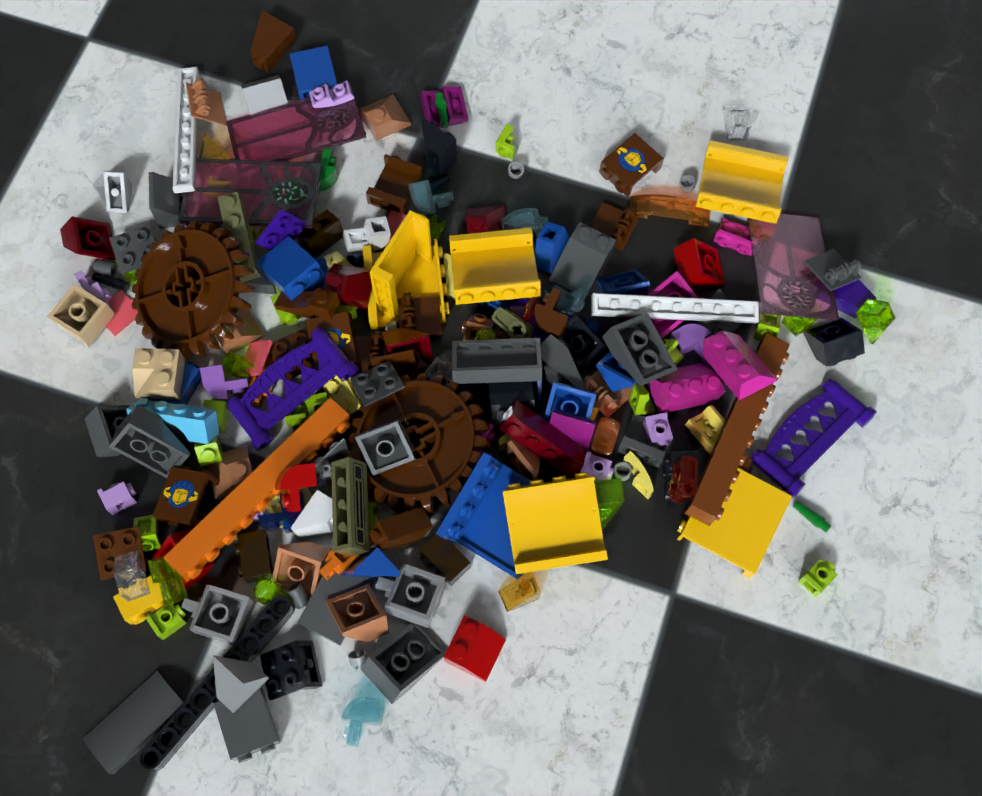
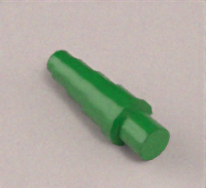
(442, 110)
(816, 520)

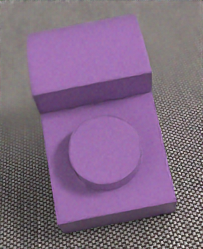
(691, 338)
(215, 384)

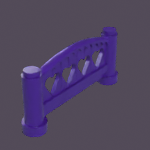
(331, 364)
(788, 472)

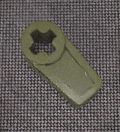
(512, 323)

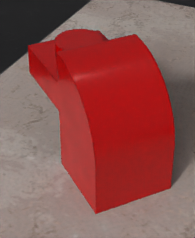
(291, 480)

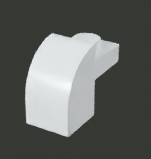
(375, 233)

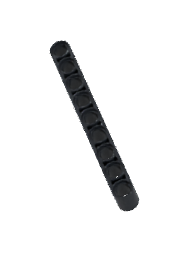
(207, 686)

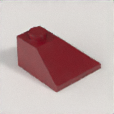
(484, 219)
(88, 238)
(350, 283)
(406, 339)

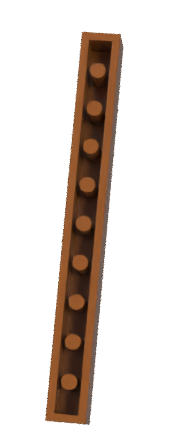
(735, 438)

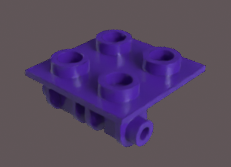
(281, 227)

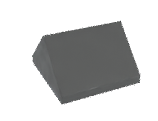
(385, 446)

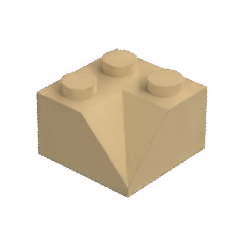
(81, 315)
(158, 373)

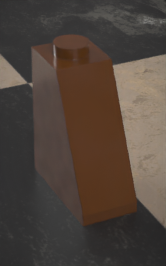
(271, 41)
(401, 530)

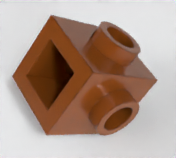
(474, 324)

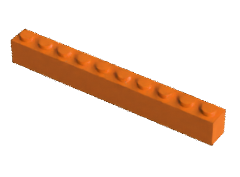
(256, 491)

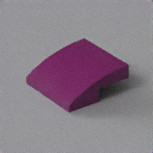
(455, 105)
(574, 426)

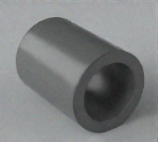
(104, 267)
(298, 595)

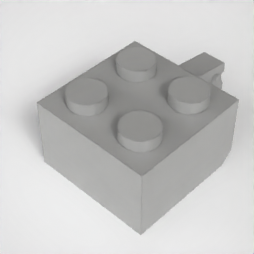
(412, 594)
(219, 614)

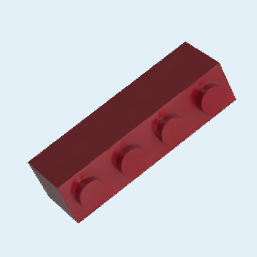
(543, 439)

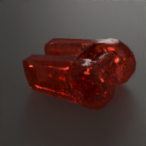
(683, 479)

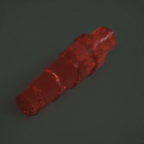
(529, 308)

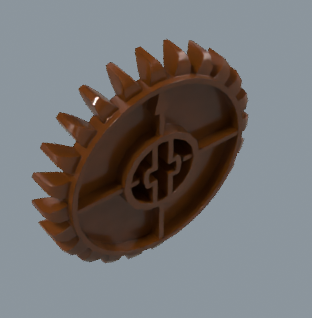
(191, 288)
(447, 439)

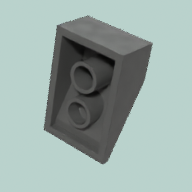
(582, 259)
(640, 349)
(558, 363)
(148, 442)
(403, 661)

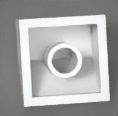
(315, 519)

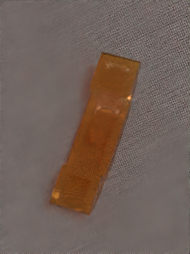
(670, 207)

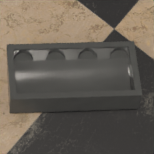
(496, 360)
(317, 615)
(133, 723)

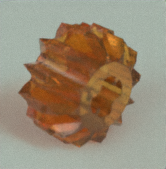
(605, 436)

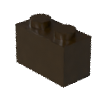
(324, 234)
(254, 556)
(444, 559)

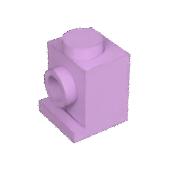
(656, 422)
(591, 461)
(118, 497)

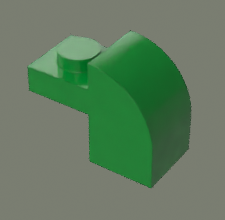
(329, 172)

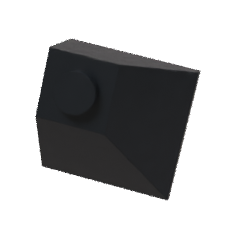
(584, 341)

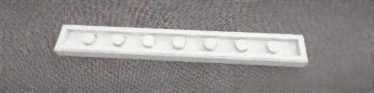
(185, 135)
(675, 308)

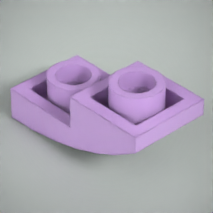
(326, 97)
(93, 288)

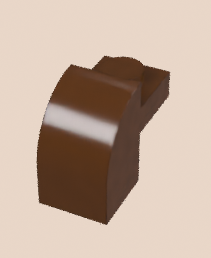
(547, 318)

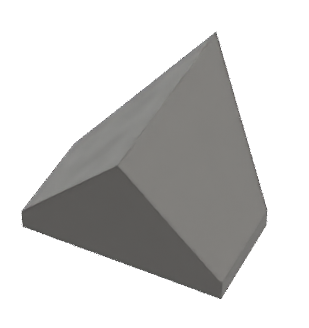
(114, 191)
(236, 681)

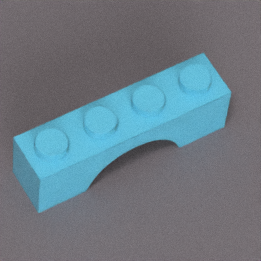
(195, 422)

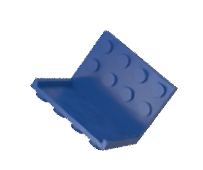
(480, 515)

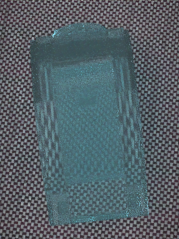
(423, 199)
(525, 219)
(570, 302)
(359, 711)

